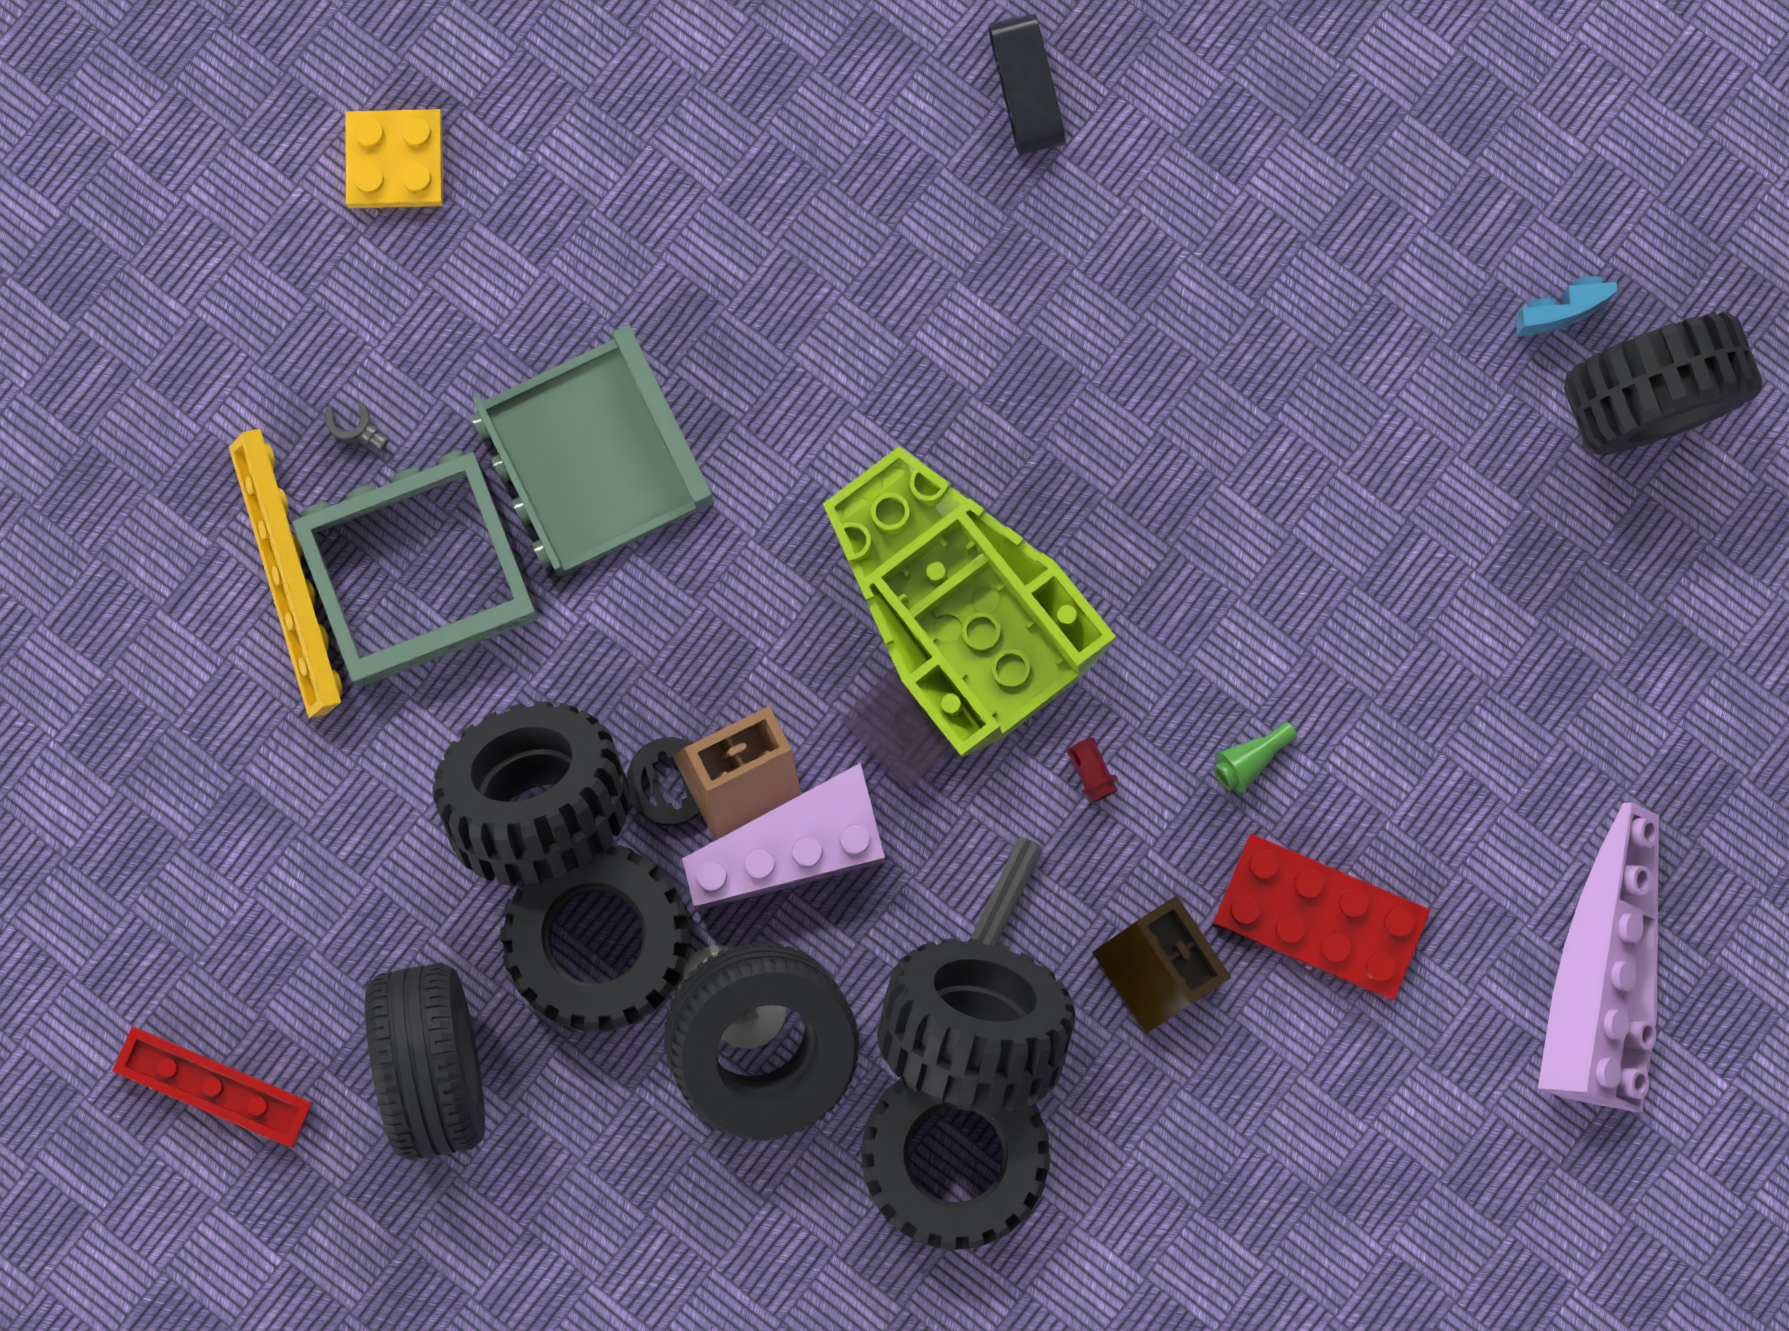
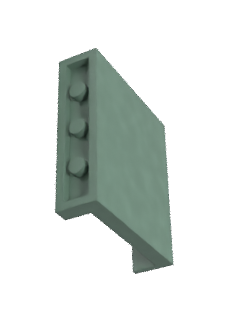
(592, 454)

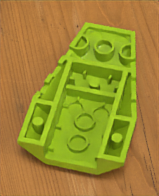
(962, 602)

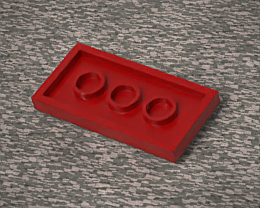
(1321, 917)

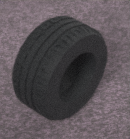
(424, 1061)
(793, 1093)

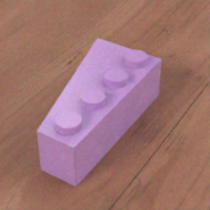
(794, 844)

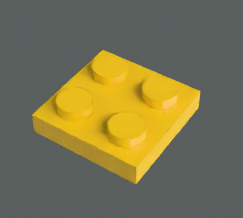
(394, 158)

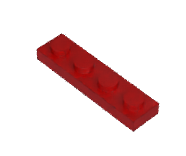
(213, 1087)

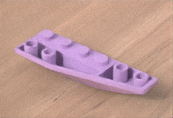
(1608, 975)

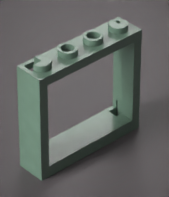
(441, 640)

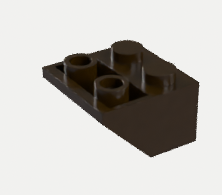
(1161, 964)

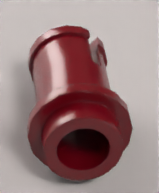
(1092, 770)

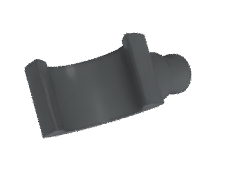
(364, 431)

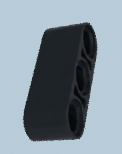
(1027, 84)

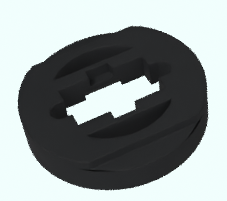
(645, 758)

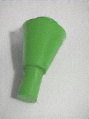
(1243, 763)

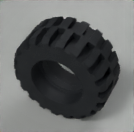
(1662, 383)
(540, 834)
(612, 1003)
(976, 1025)
(944, 1222)

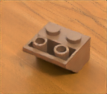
(740, 772)

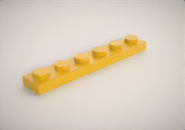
(281, 560)

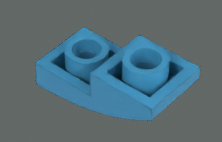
(1577, 303)

